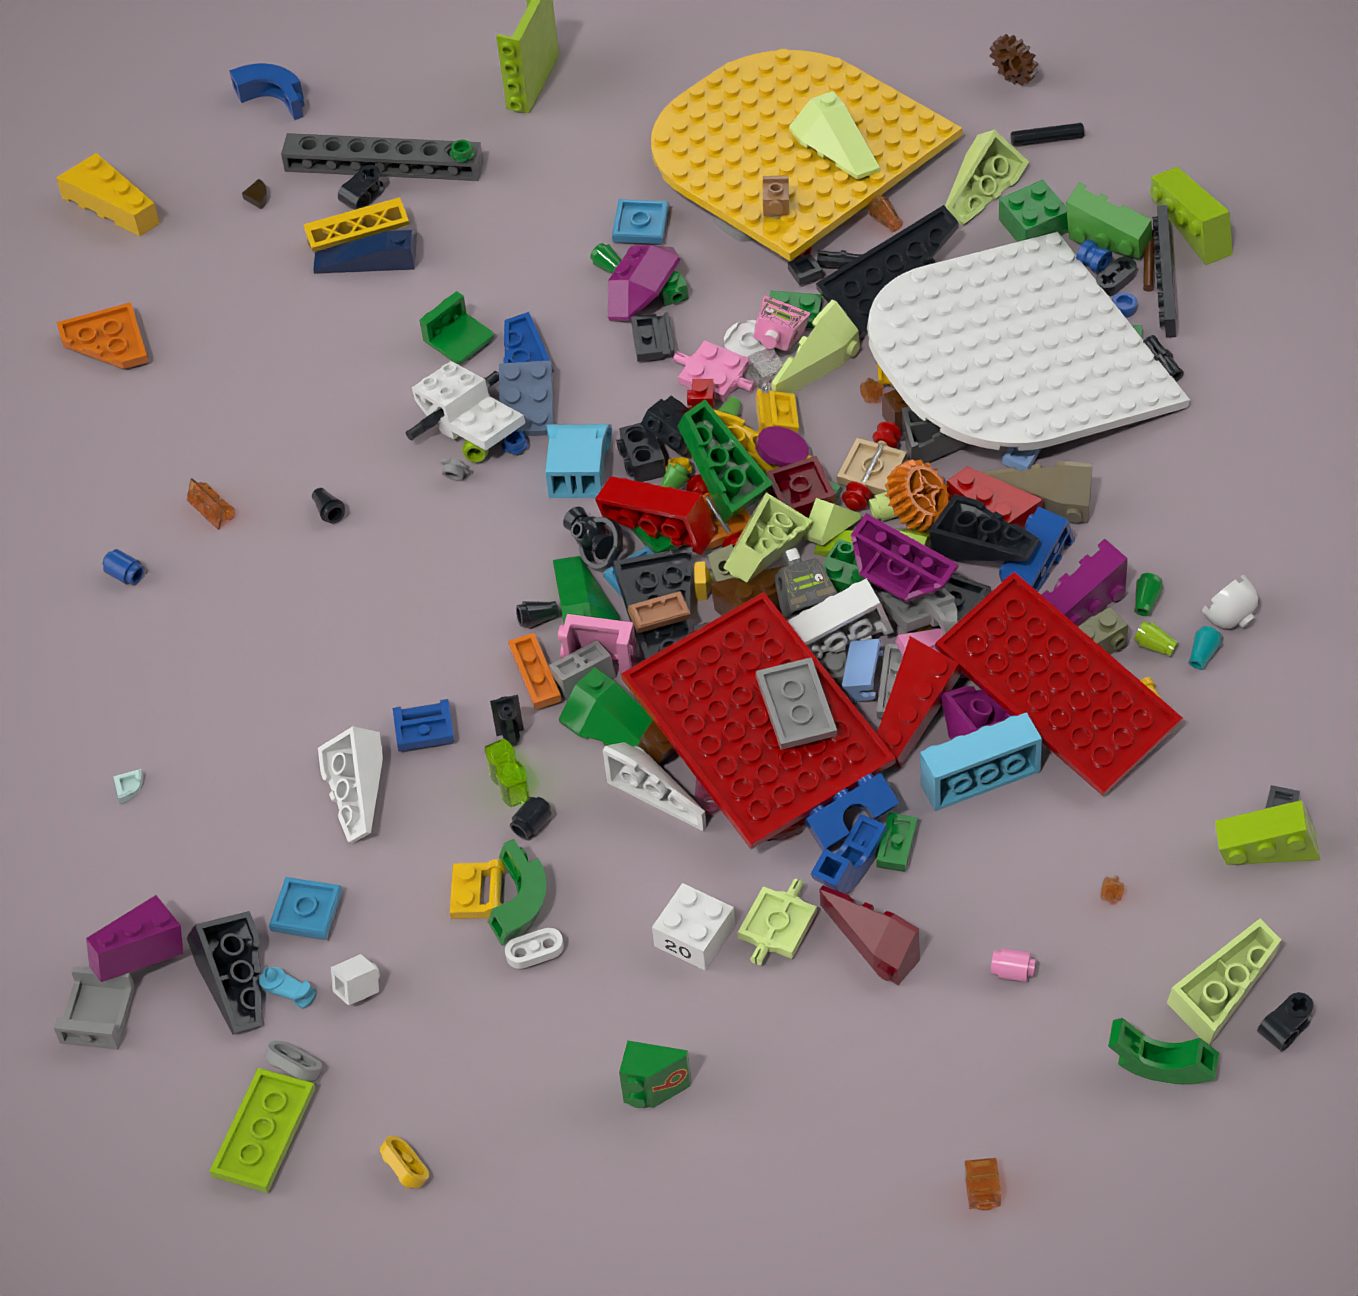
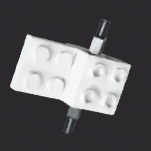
(463, 407)

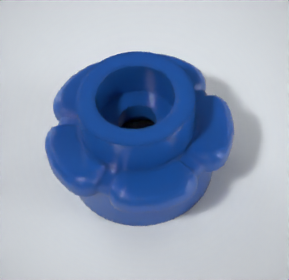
(514, 442)

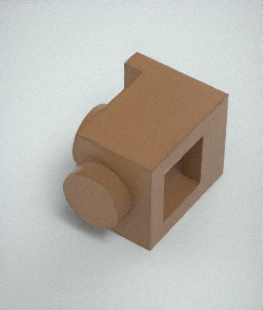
(775, 195)

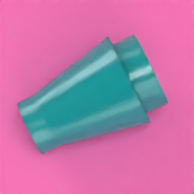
(1204, 646)

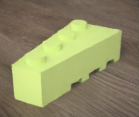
(1220, 984)

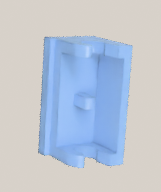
(861, 669)

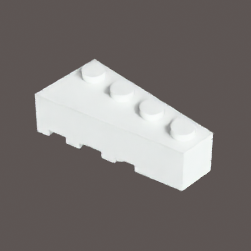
(841, 619)

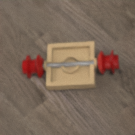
(869, 465)

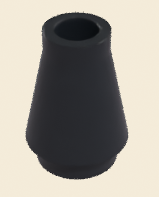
(328, 506)
(535, 612)

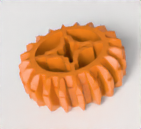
(916, 494)

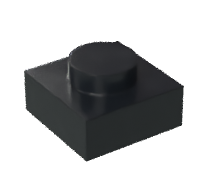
(805, 269)
(1280, 796)

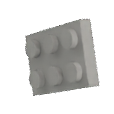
(796, 703)

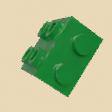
(453, 330)

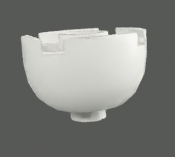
(1233, 604)

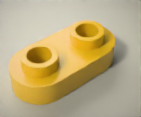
(404, 1162)

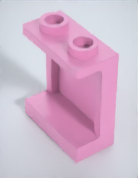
(613, 635)

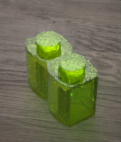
(507, 772)

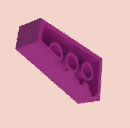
(1092, 585)

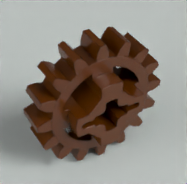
(1013, 59)

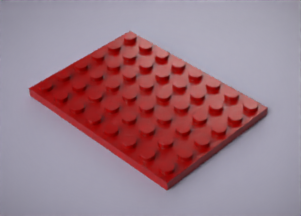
(716, 720)

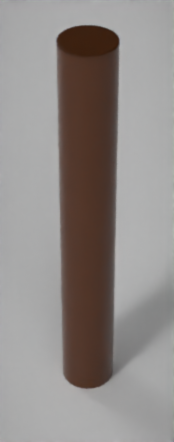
(1148, 273)

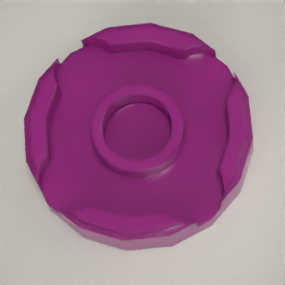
(781, 446)

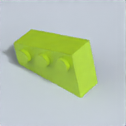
(1268, 836)

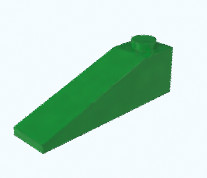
(580, 591)
(604, 711)

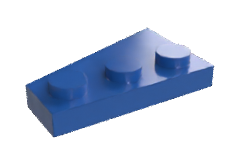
(523, 341)

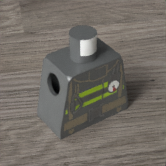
(801, 584)

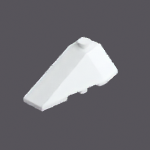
(353, 771)

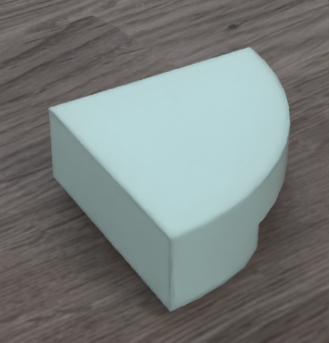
(128, 785)

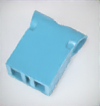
(576, 459)

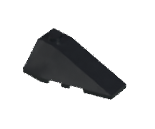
(975, 534)
(229, 964)

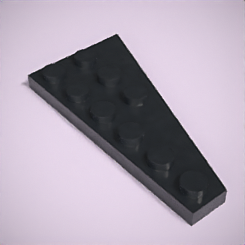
(863, 278)

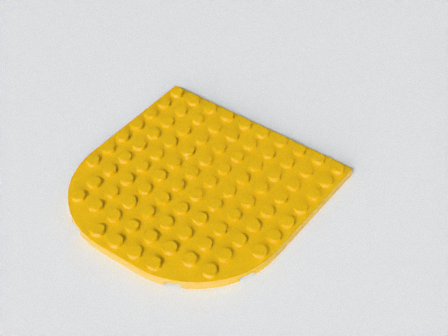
(735, 130)

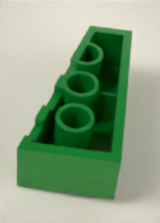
(723, 462)

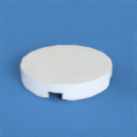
(740, 339)

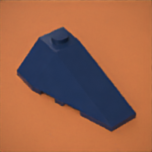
(377, 252)

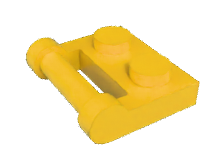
(467, 889)

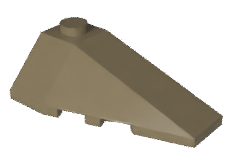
(1062, 487)

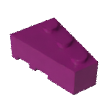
(135, 941)

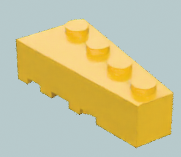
(108, 193)

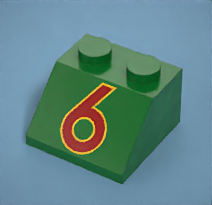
(653, 1074)

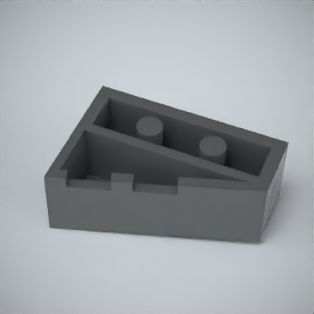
(924, 438)

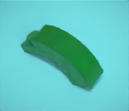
(520, 913)
(1162, 1061)

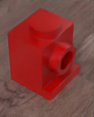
(701, 390)

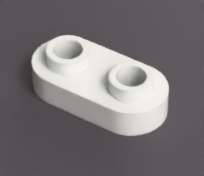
(533, 948)

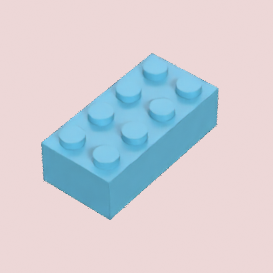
(980, 761)

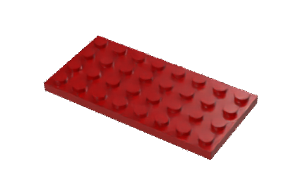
(1068, 685)

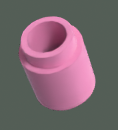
(1013, 964)

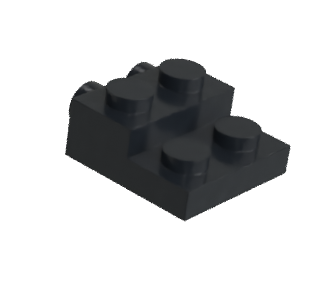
(663, 422)

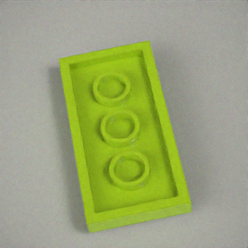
(262, 1130)

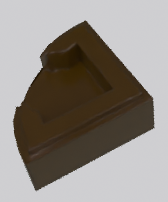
(256, 194)

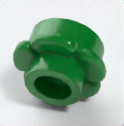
(462, 150)

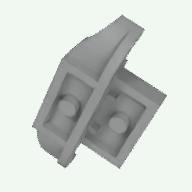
(932, 609)

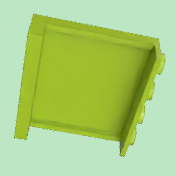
(528, 55)

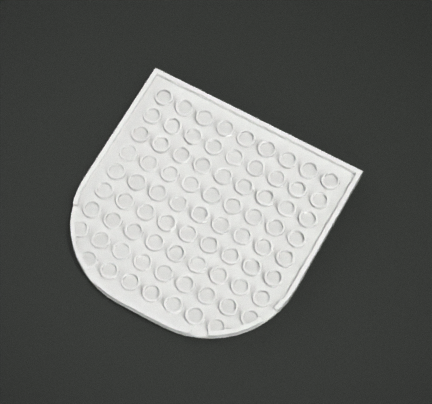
(1016, 349)

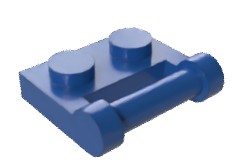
(426, 730)

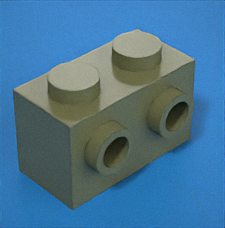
(1107, 630)

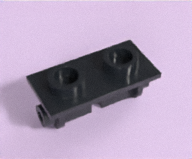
(507, 718)

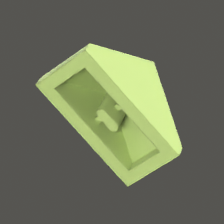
(828, 521)

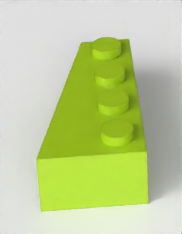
(1194, 214)

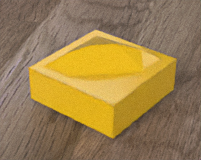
(702, 581)

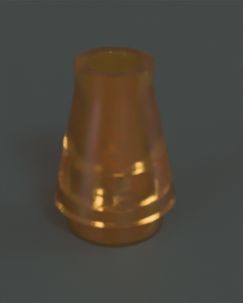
(884, 212)

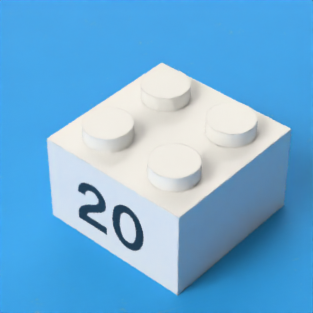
(693, 926)

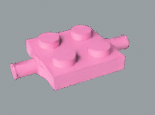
(718, 364)

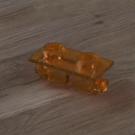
(207, 503)

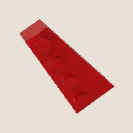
(659, 511)
(915, 697)

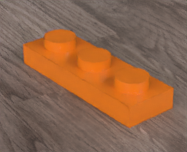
(534, 671)

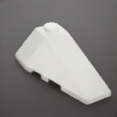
(640, 776)

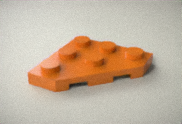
(106, 336)

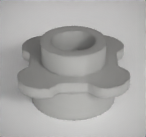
(454, 469)

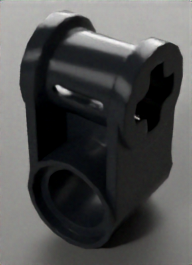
(361, 191)
(1287, 1021)

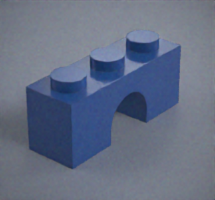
(871, 795)

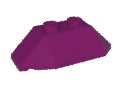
(639, 279)
(898, 561)

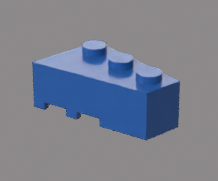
(1053, 534)

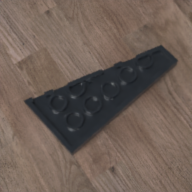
(653, 577)

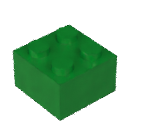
(1033, 212)

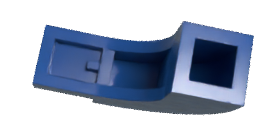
(268, 80)
(854, 858)

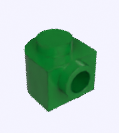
(674, 290)

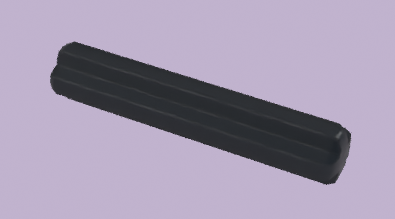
(1047, 134)

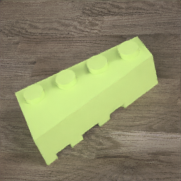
(766, 536)

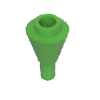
(675, 476)

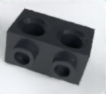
(642, 453)

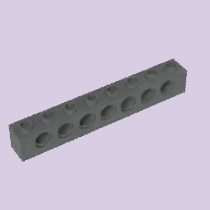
(391, 155)

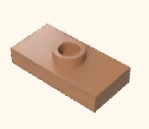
(659, 612)

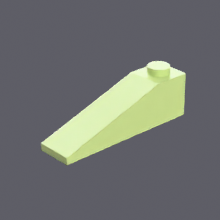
(833, 133)
(984, 174)
(824, 350)

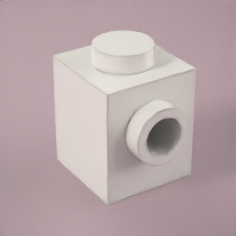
(355, 979)

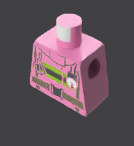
(779, 324)

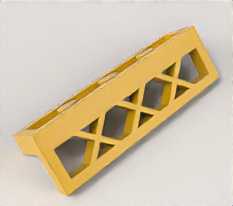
(355, 224)

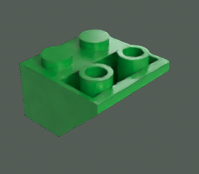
(842, 567)

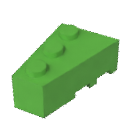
(1106, 224)

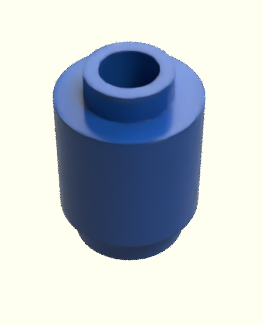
(123, 567)

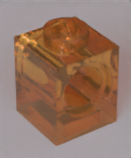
(982, 1184)

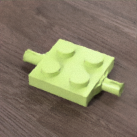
(777, 922)

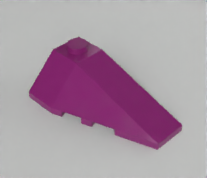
(969, 710)

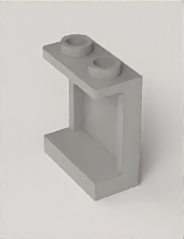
(95, 1010)

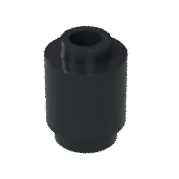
(530, 817)

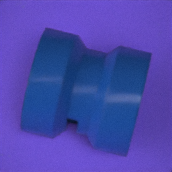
(1095, 257)

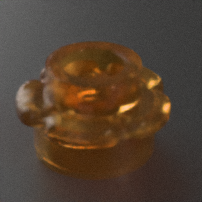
(871, 390)
(1112, 889)

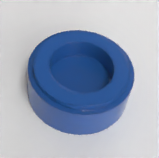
(1125, 303)

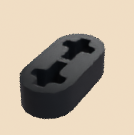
(1113, 274)

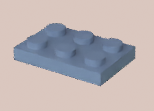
(529, 391)

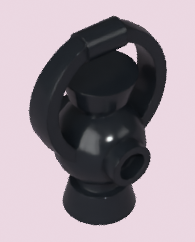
(592, 534)

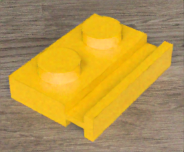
(776, 410)

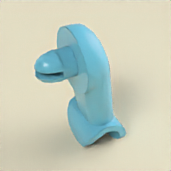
(277, 982)

